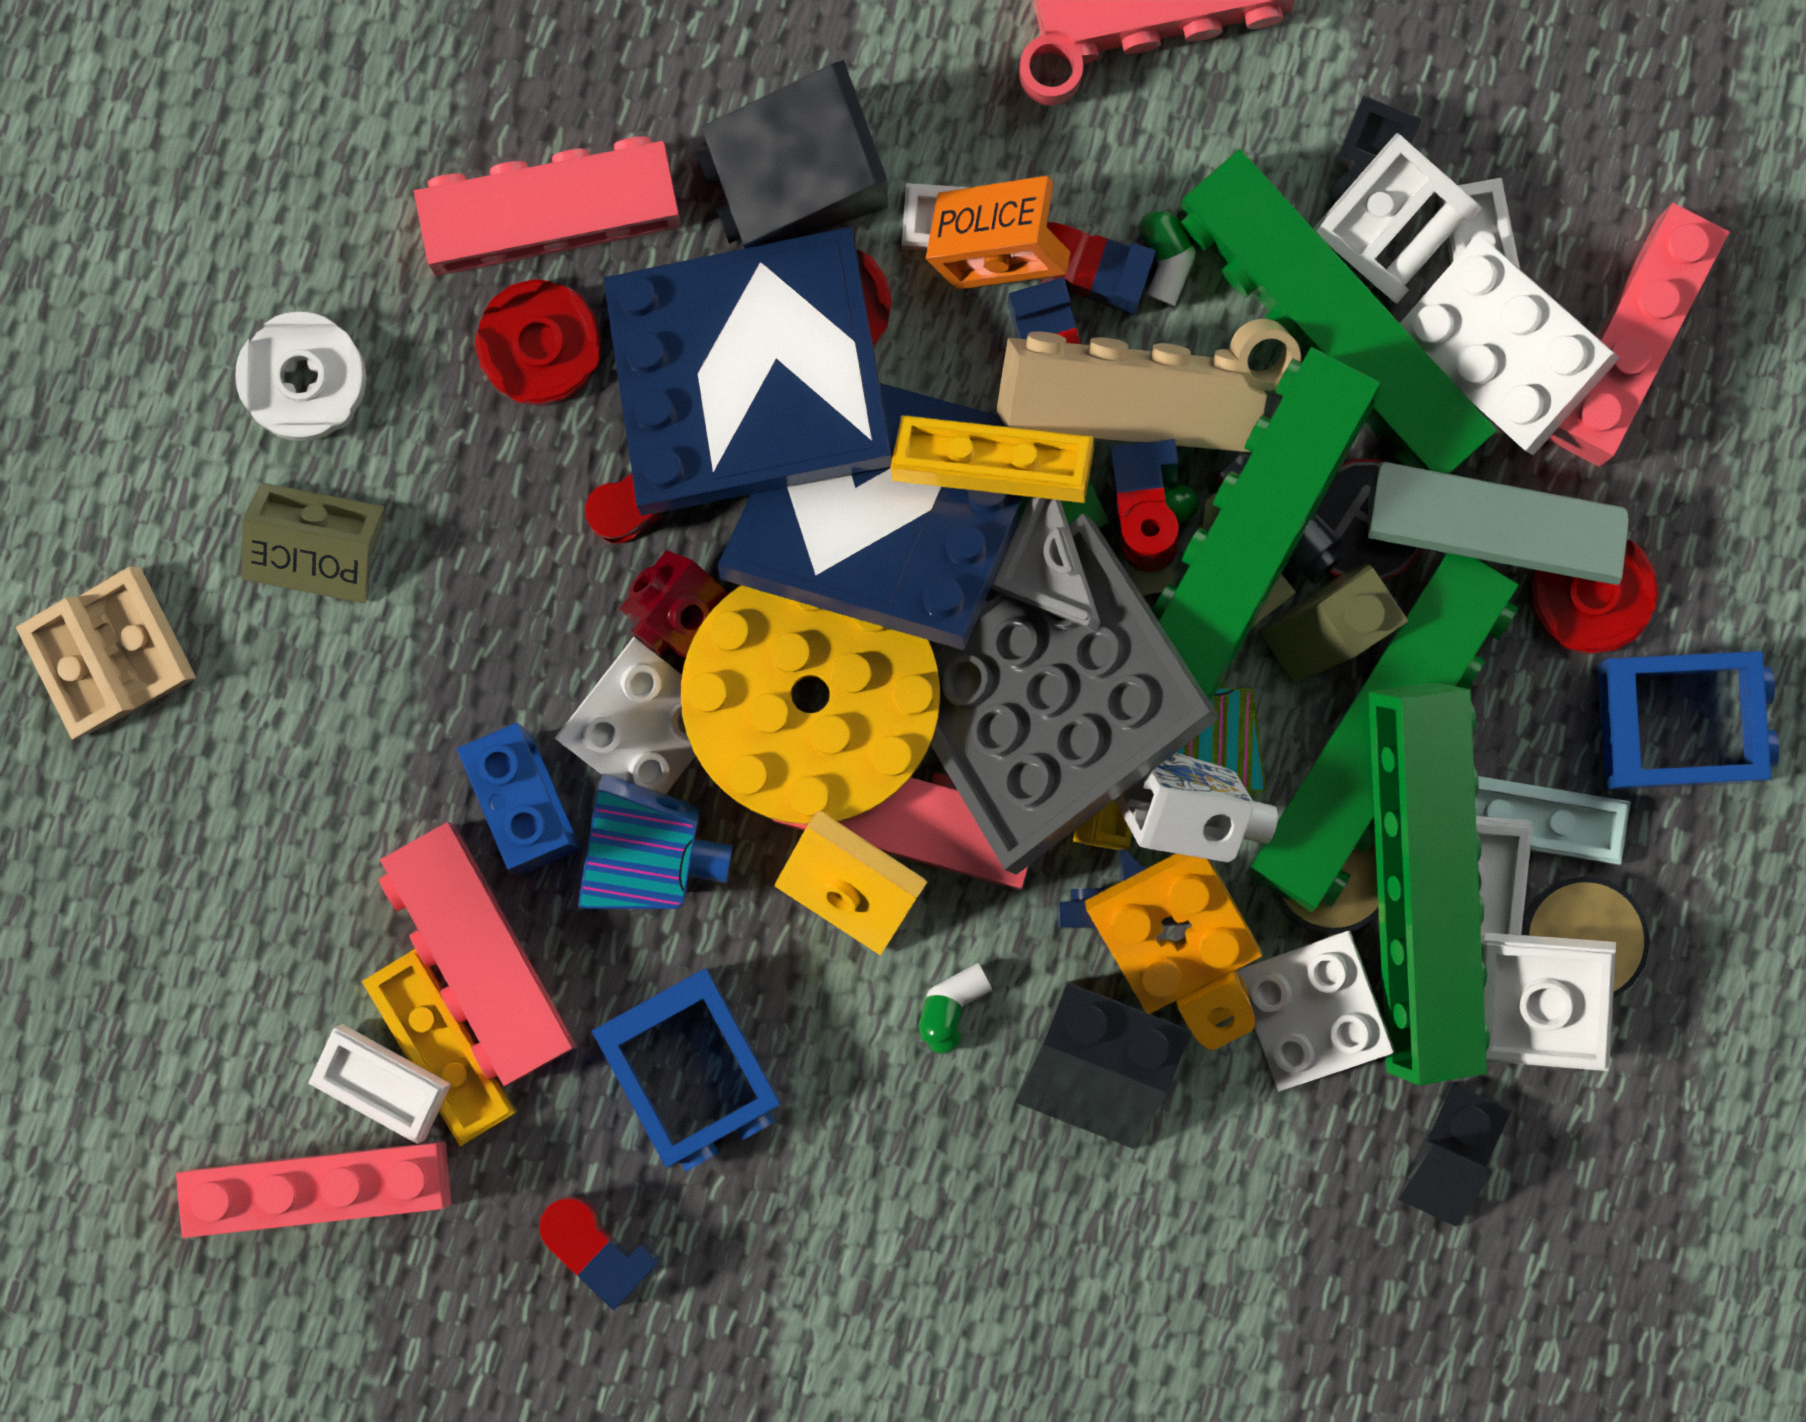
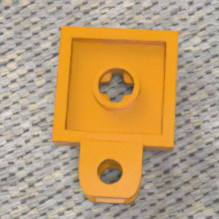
(1194, 971)

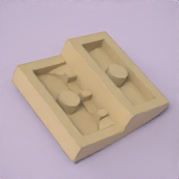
(105, 652)

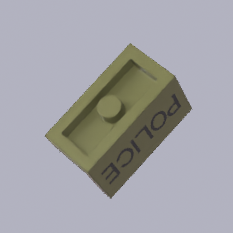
(310, 542)

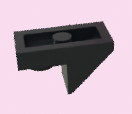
(1454, 1155)

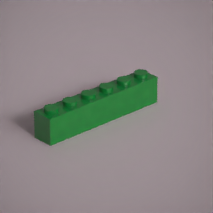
(1329, 308)
(1264, 512)
(1335, 800)
(1429, 881)

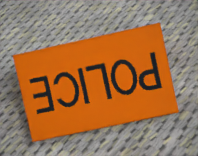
(995, 234)

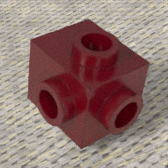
(671, 603)

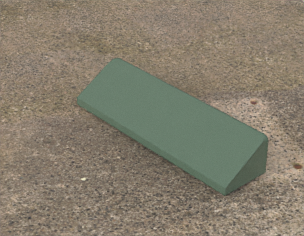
(1498, 523)

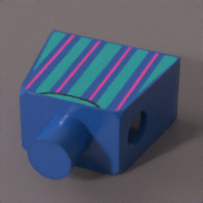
(645, 849)

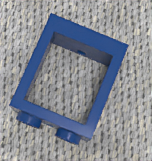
(1621, 723)
(527, 810)
(656, 1011)

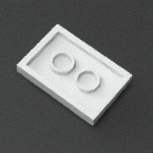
(1508, 344)

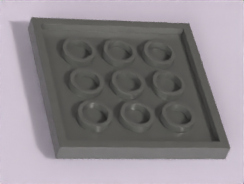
(1061, 718)

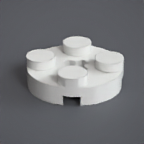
(275, 350)

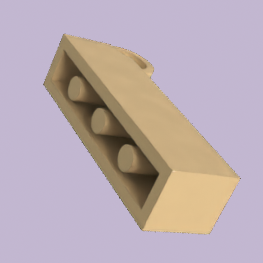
(1141, 393)

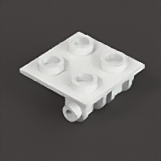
(633, 722)
(1315, 1011)

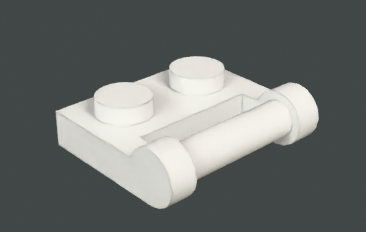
(1380, 206)

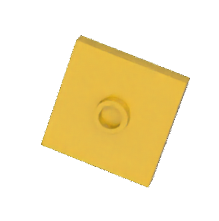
(850, 882)

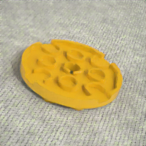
(796, 761)

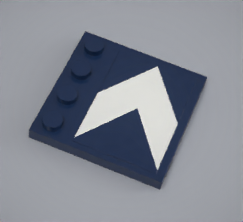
(747, 371)
(878, 545)

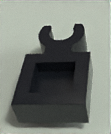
(1368, 134)

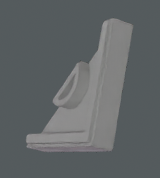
(1045, 566)

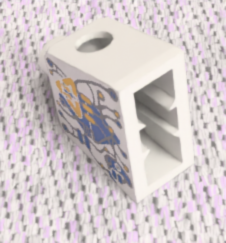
(1195, 810)

